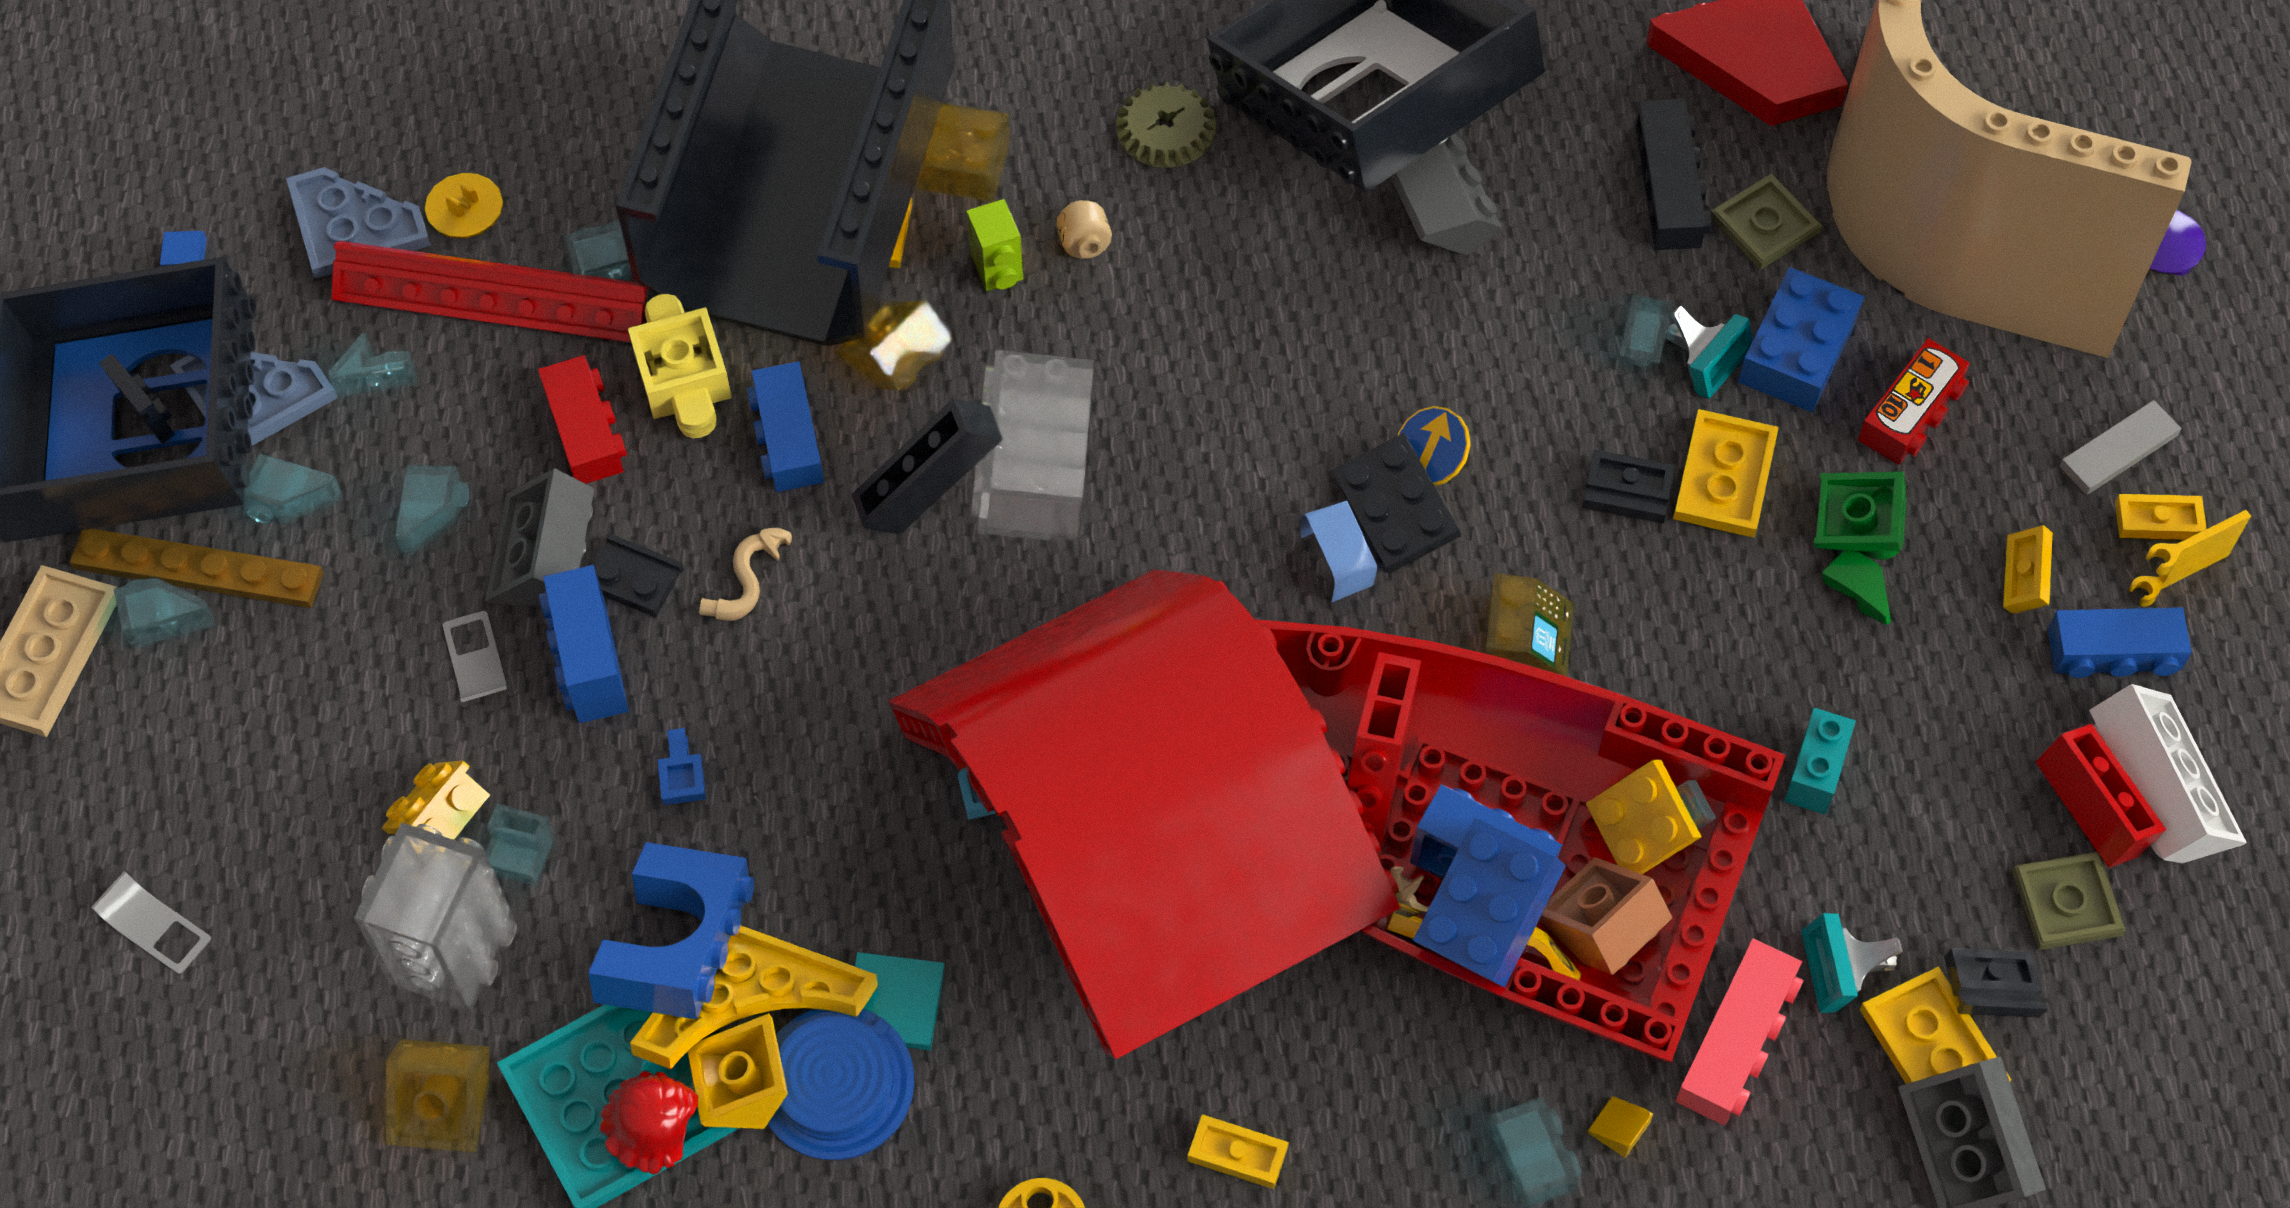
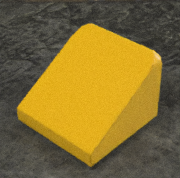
(1620, 1125)

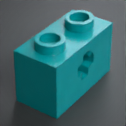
(1819, 761)

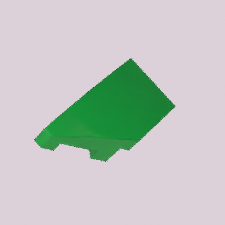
(1861, 580)

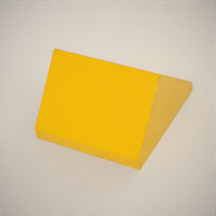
(739, 1075)

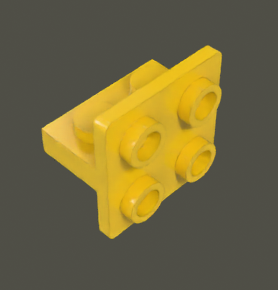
(441, 799)

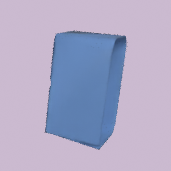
(1342, 547)

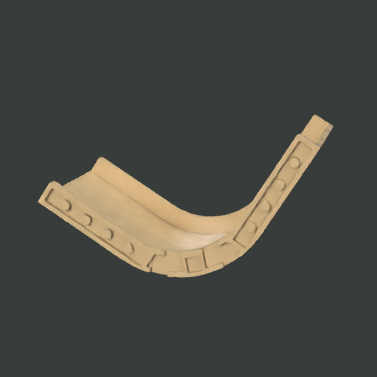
(1990, 205)

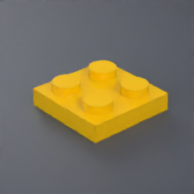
(1643, 818)

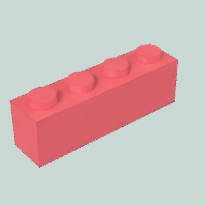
(1739, 1032)

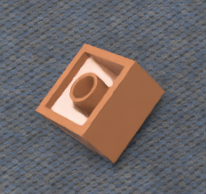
(1606, 914)

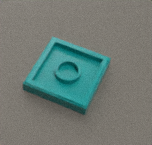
(905, 995)

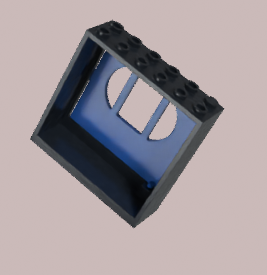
(62, 404)

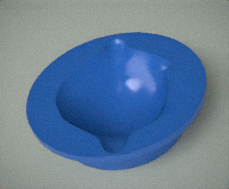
(843, 1082)

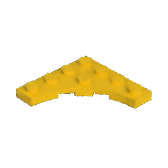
(756, 979)

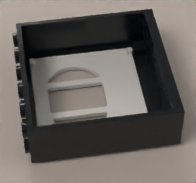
(1448, 53)

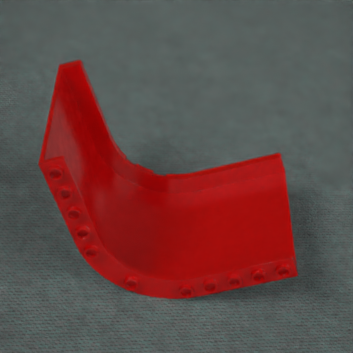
(1160, 799)

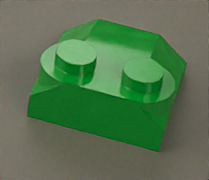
(1862, 513)

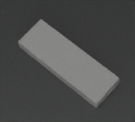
(2120, 447)

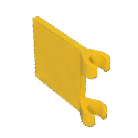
(2190, 555)

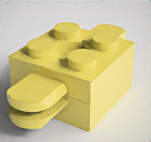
(680, 364)

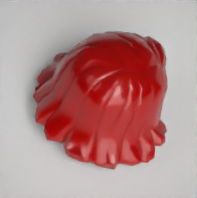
(648, 1121)

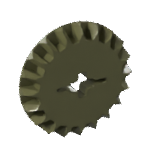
(1163, 145)

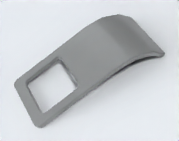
(477, 671)
(144, 919)

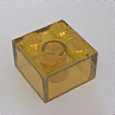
(966, 153)

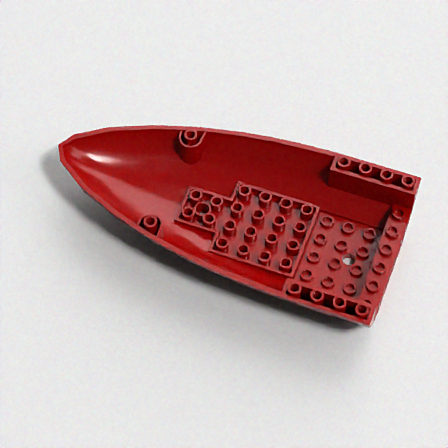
(1542, 753)

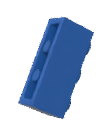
(785, 427)
(2119, 641)

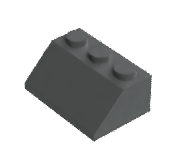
(1447, 198)
(539, 536)
(1972, 1136)

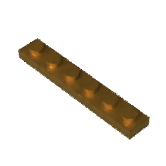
(197, 567)

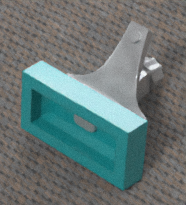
(1712, 350)
(1841, 961)

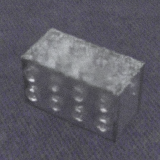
(1037, 472)
(436, 916)

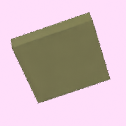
(1765, 221)
(2068, 900)

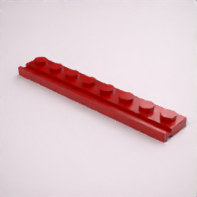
(487, 291)

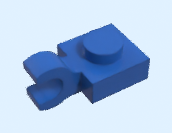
(682, 773)

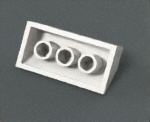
(2169, 771)

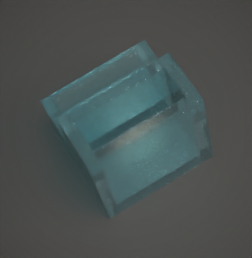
(519, 844)

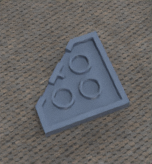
(350, 212)
(279, 393)

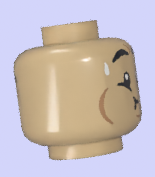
(1084, 227)

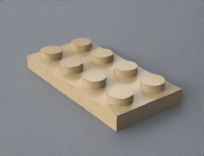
(49, 646)

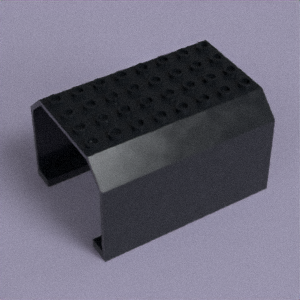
(781, 171)

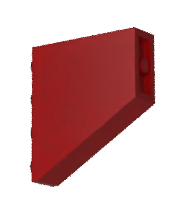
(1755, 55)
(1383, 739)

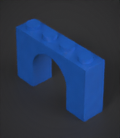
(680, 975)

